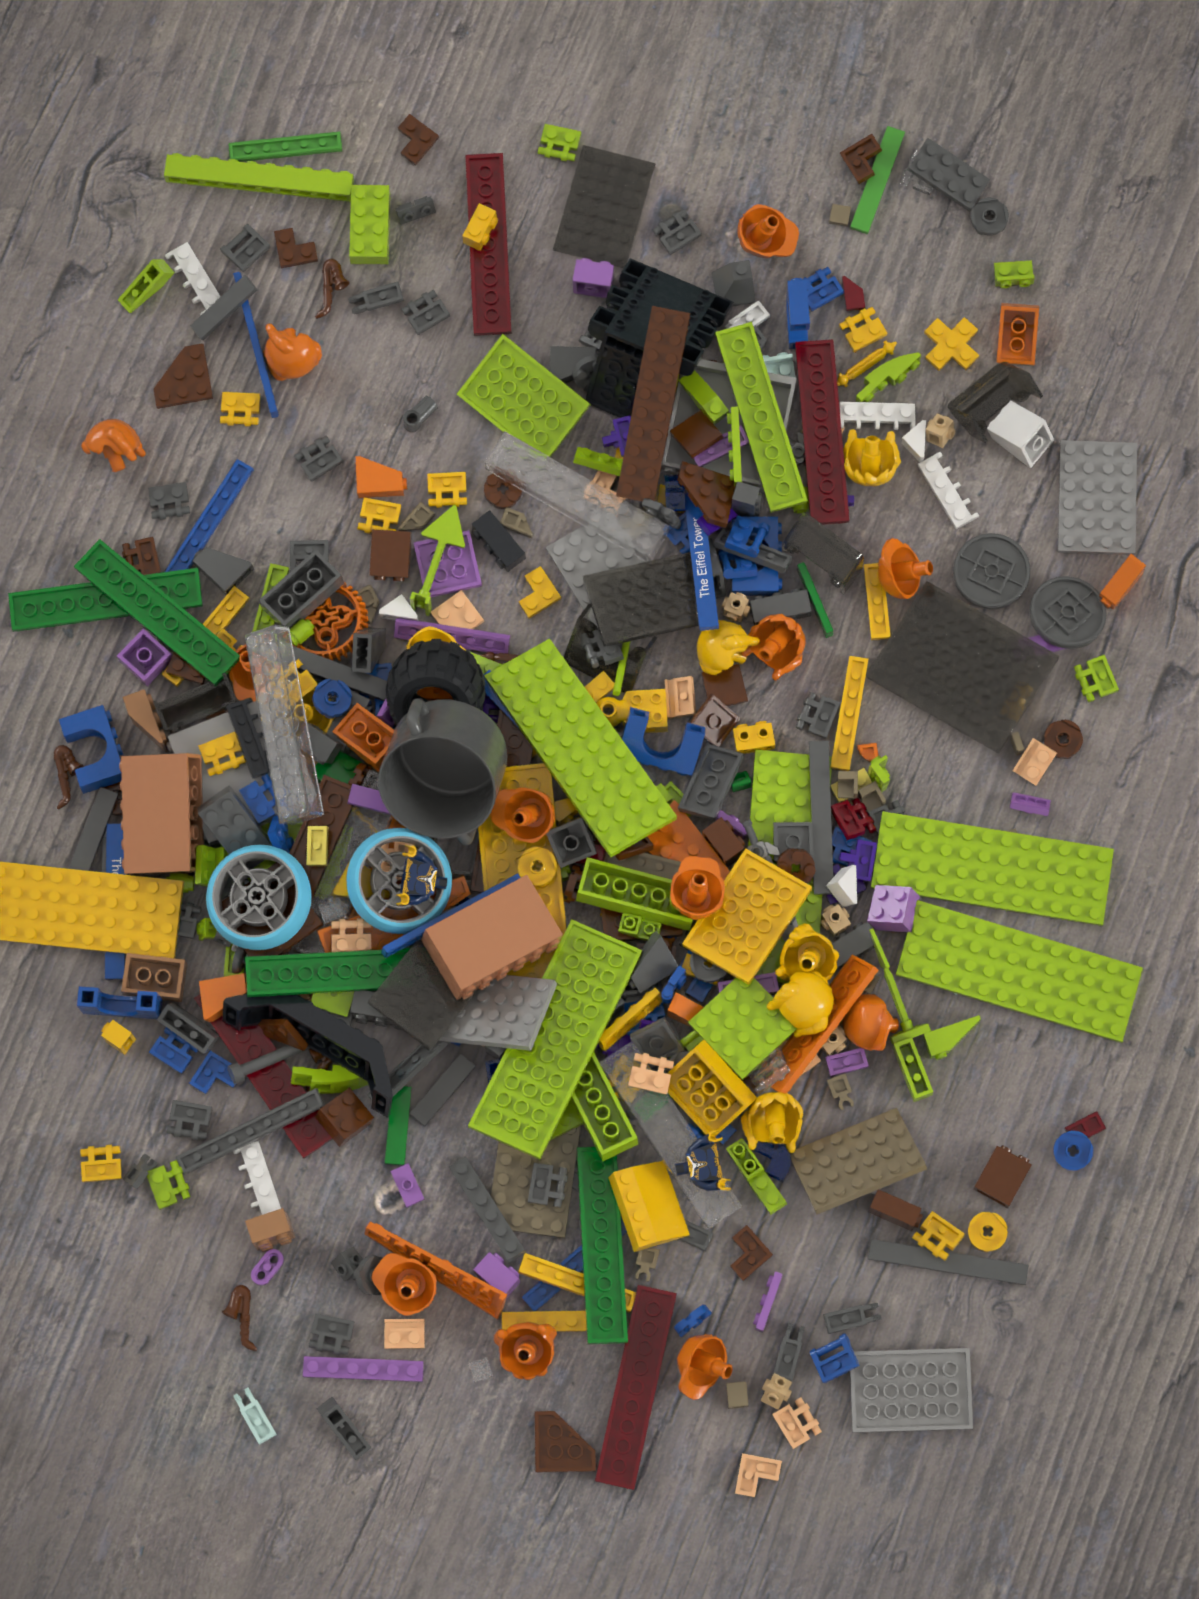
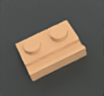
(680, 697)
(1034, 761)
(404, 1334)

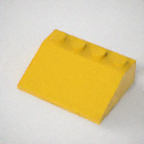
(708, 1089)
(648, 1205)

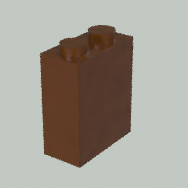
(390, 554)
(1003, 1176)
(895, 1210)

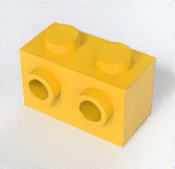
(479, 227)
(753, 737)

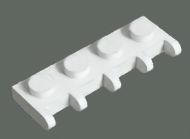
(195, 275)
(877, 413)
(946, 491)
(259, 1177)

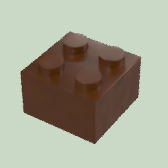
(724, 841)
(344, 1117)

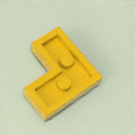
(543, 595)

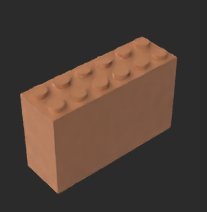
(161, 812)
(492, 938)

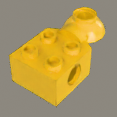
(648, 700)

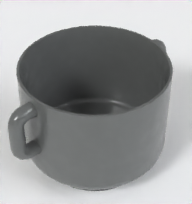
(443, 752)

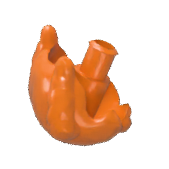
(290, 355)
(113, 439)
(779, 643)
(526, 1349)

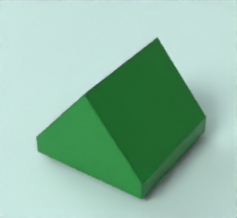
(741, 781)

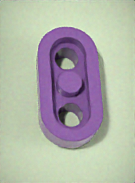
(267, 1267)

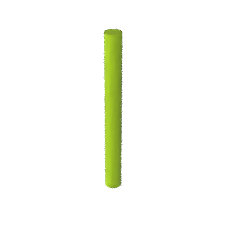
(621, 669)

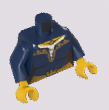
(418, 878)
(703, 1164)

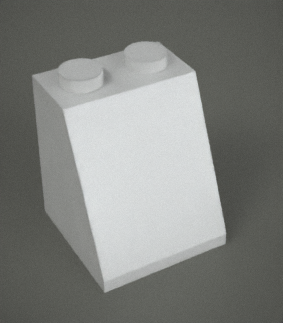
(1021, 433)

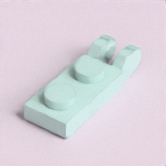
(255, 1418)

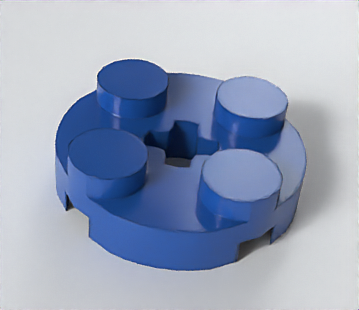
(328, 708)
(1082, 1144)
(693, 1320)

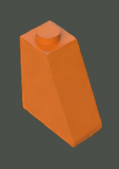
(378, 480)
(1122, 582)
(216, 990)
(683, 1009)

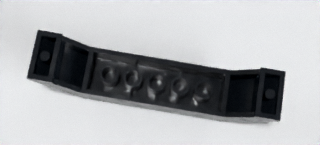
(323, 1034)

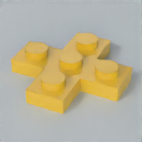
(951, 344)

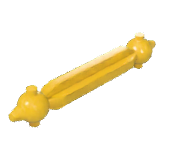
(866, 363)

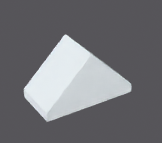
(915, 441)
(398, 609)
(844, 886)

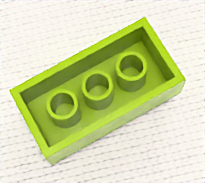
(369, 224)

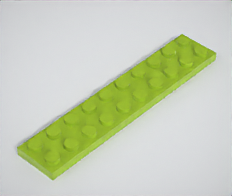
(761, 417)

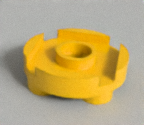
(543, 856)
(976, 1231)

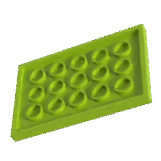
(523, 397)

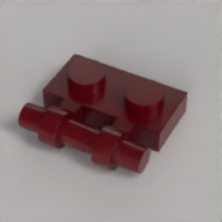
(848, 820)

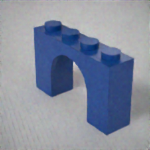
(797, 311)
(767, 580)
(95, 723)
(680, 759)
(144, 1005)

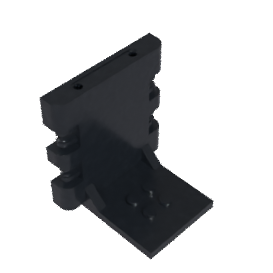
(625, 326)

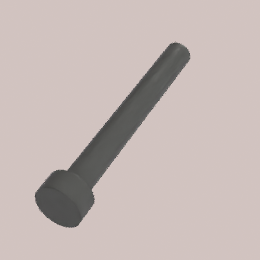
(238, 1071)

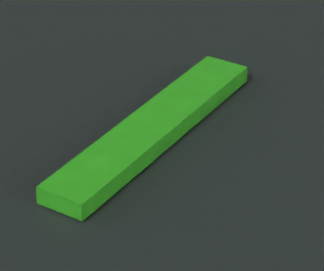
(285, 147)
(876, 185)

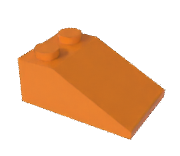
(1018, 333)
(365, 735)

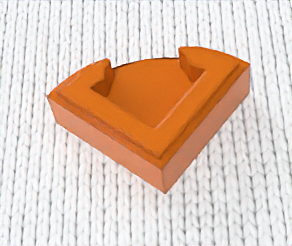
(868, 751)

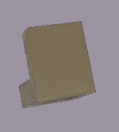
(847, 784)
(871, 796)
(737, 1395)

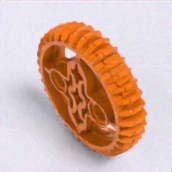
(334, 622)

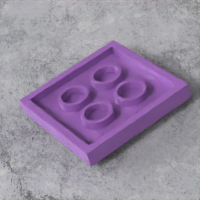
(456, 568)

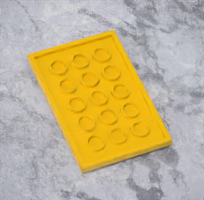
(753, 917)

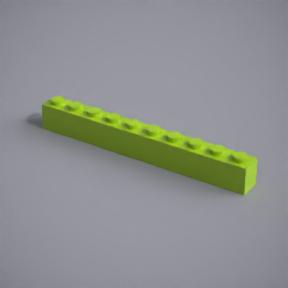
(258, 177)

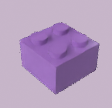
(593, 278)
(145, 657)
(893, 908)
(496, 1274)

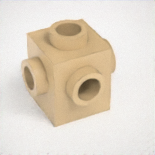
(940, 430)
(736, 613)
(835, 926)
(838, 1045)
(776, 1391)

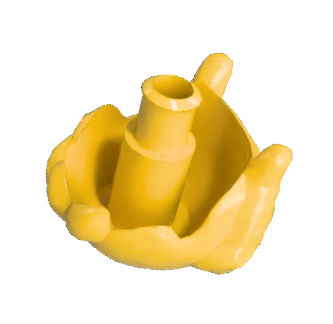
(871, 459)
(722, 646)
(807, 952)
(805, 1002)
(773, 1119)

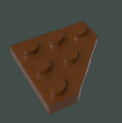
(185, 379)
(708, 491)
(560, 1446)

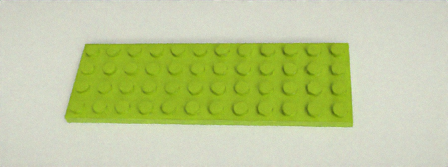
(580, 747)
(783, 795)
(993, 868)
(1019, 971)
(536, 1085)

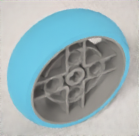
(379, 880)
(230, 919)

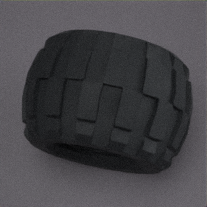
(434, 665)

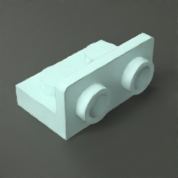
(780, 364)

